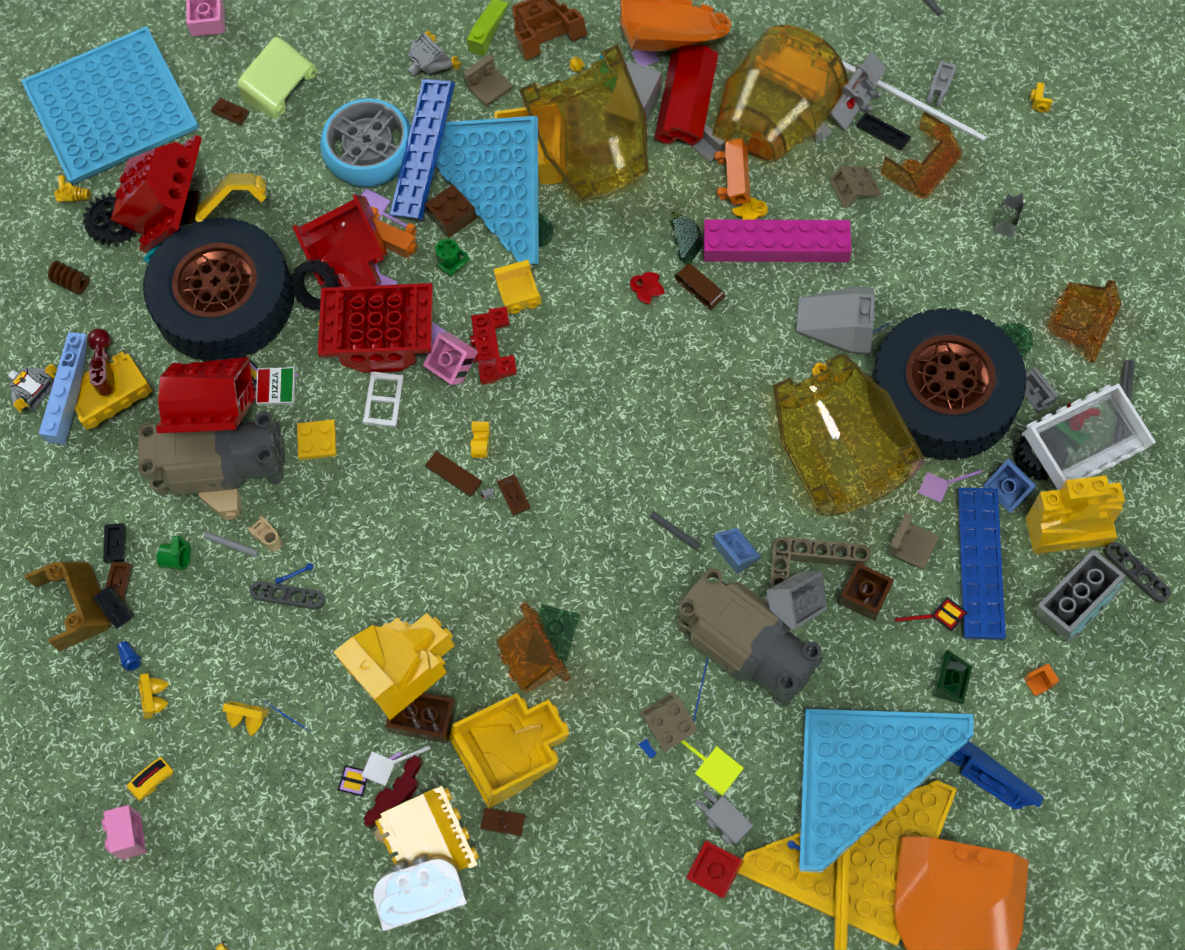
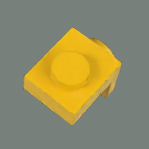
(1039, 103)

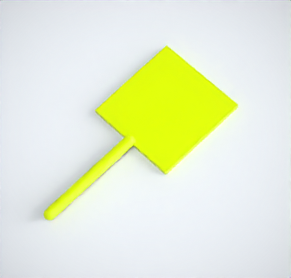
(718, 769)

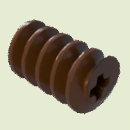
(68, 277)

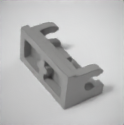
(1039, 391)

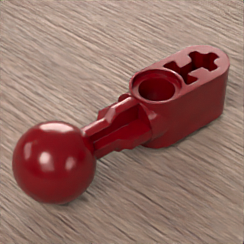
(99, 370)

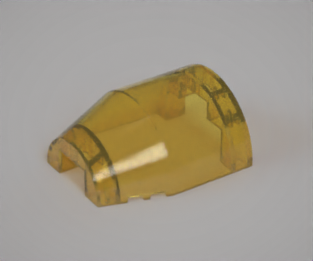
(781, 90)
(593, 127)
(844, 437)

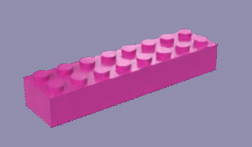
(777, 240)

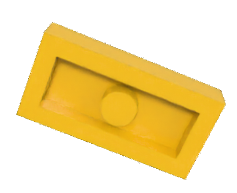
(150, 703)
(253, 715)

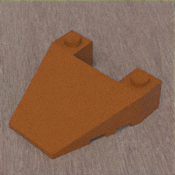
(543, 20)

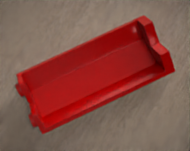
(686, 94)

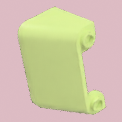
(274, 77)

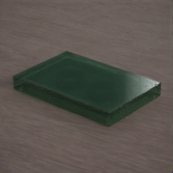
(559, 628)

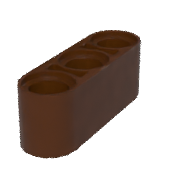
(700, 286)

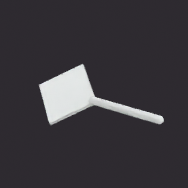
(380, 767)

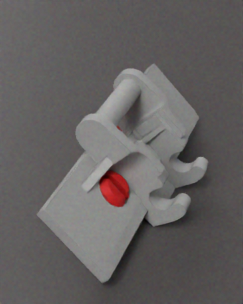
(858, 91)

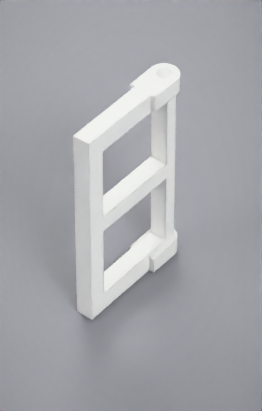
(370, 398)

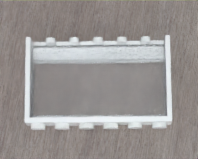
(1088, 436)

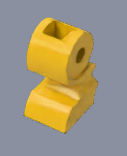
(480, 442)

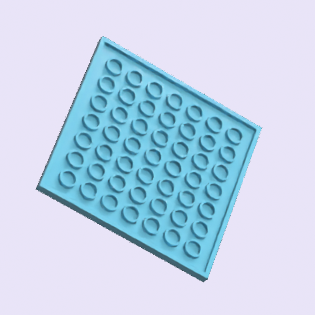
(109, 105)

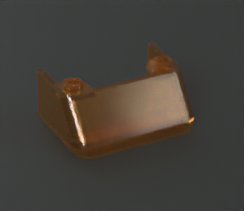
(924, 177)

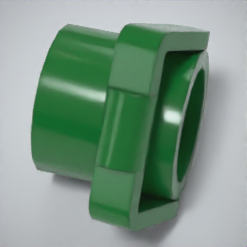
(449, 256)
(174, 555)

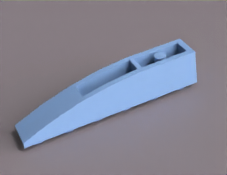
(65, 390)

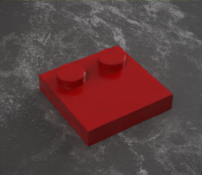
(714, 869)

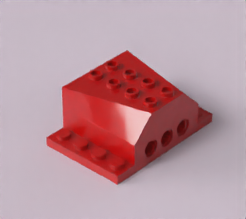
(156, 191)
(376, 325)
(205, 395)

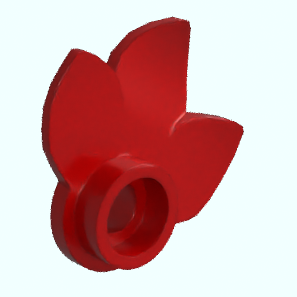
(649, 287)

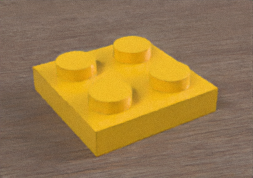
(316, 439)

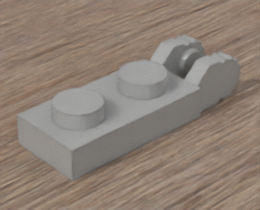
(941, 81)

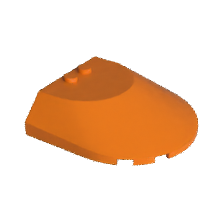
(670, 24)
(958, 896)

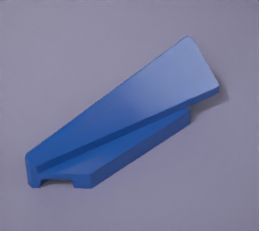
(994, 777)

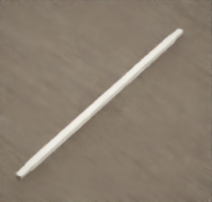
(922, 106)

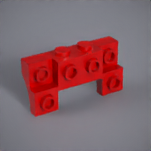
(484, 338)

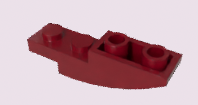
(403, 790)

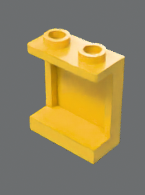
(517, 287)

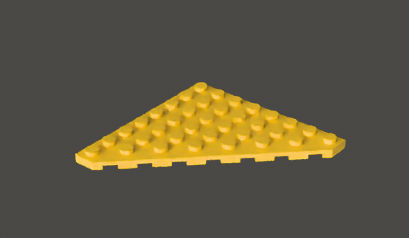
(871, 864)

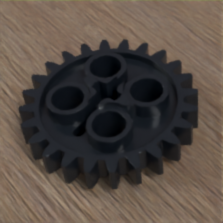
(105, 232)

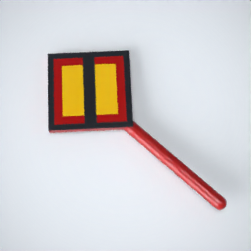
(947, 614)

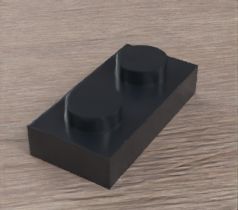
(114, 543)
(113, 606)

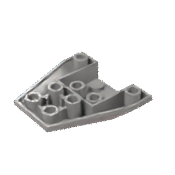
(839, 318)

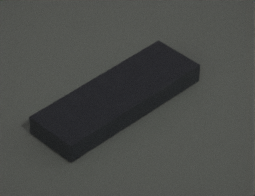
(883, 131)

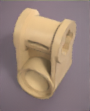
(263, 532)

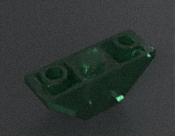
(687, 237)

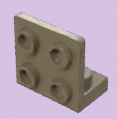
(486, 81)
(852, 183)
(912, 543)
(668, 721)

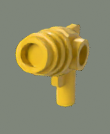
(70, 193)

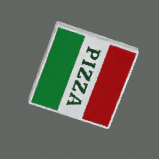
(275, 386)

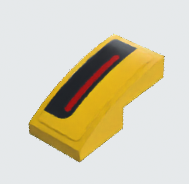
(149, 778)

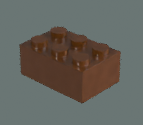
(425, 718)

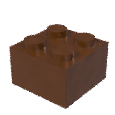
(450, 211)
(866, 591)

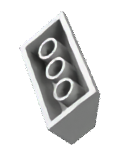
(798, 598)

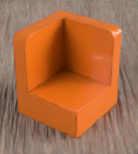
(1041, 679)

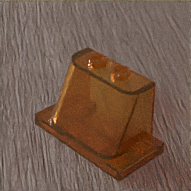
(1086, 315)
(530, 653)

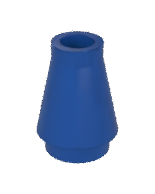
(129, 658)

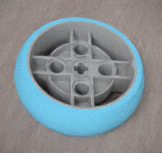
(365, 131)

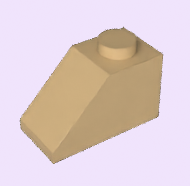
(224, 503)

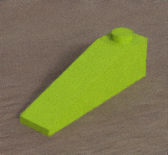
(486, 27)

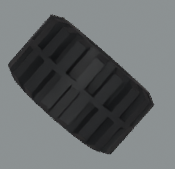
(1028, 461)

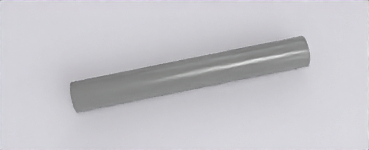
(231, 544)

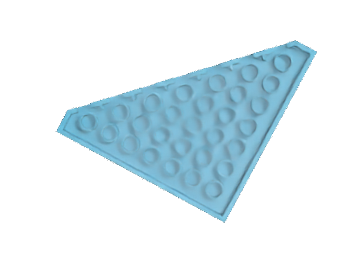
(498, 174)
(863, 768)

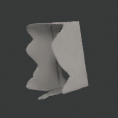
(1015, 202)

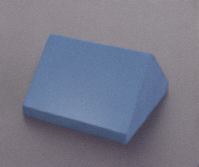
(1012, 485)
(735, 549)

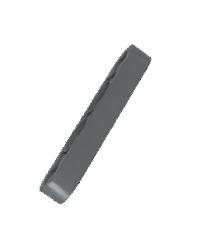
(1140, 569)
(288, 592)

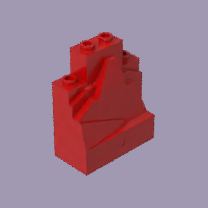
(345, 241)

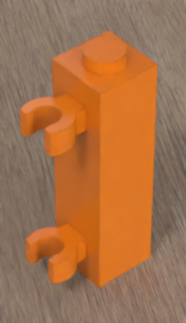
(737, 172)
(394, 239)

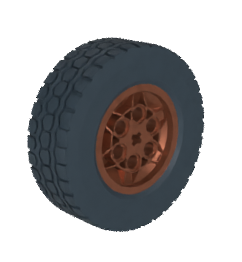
(199, 257)
(978, 414)

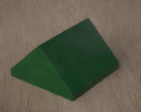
(952, 678)

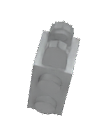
(725, 819)

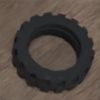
(298, 286)

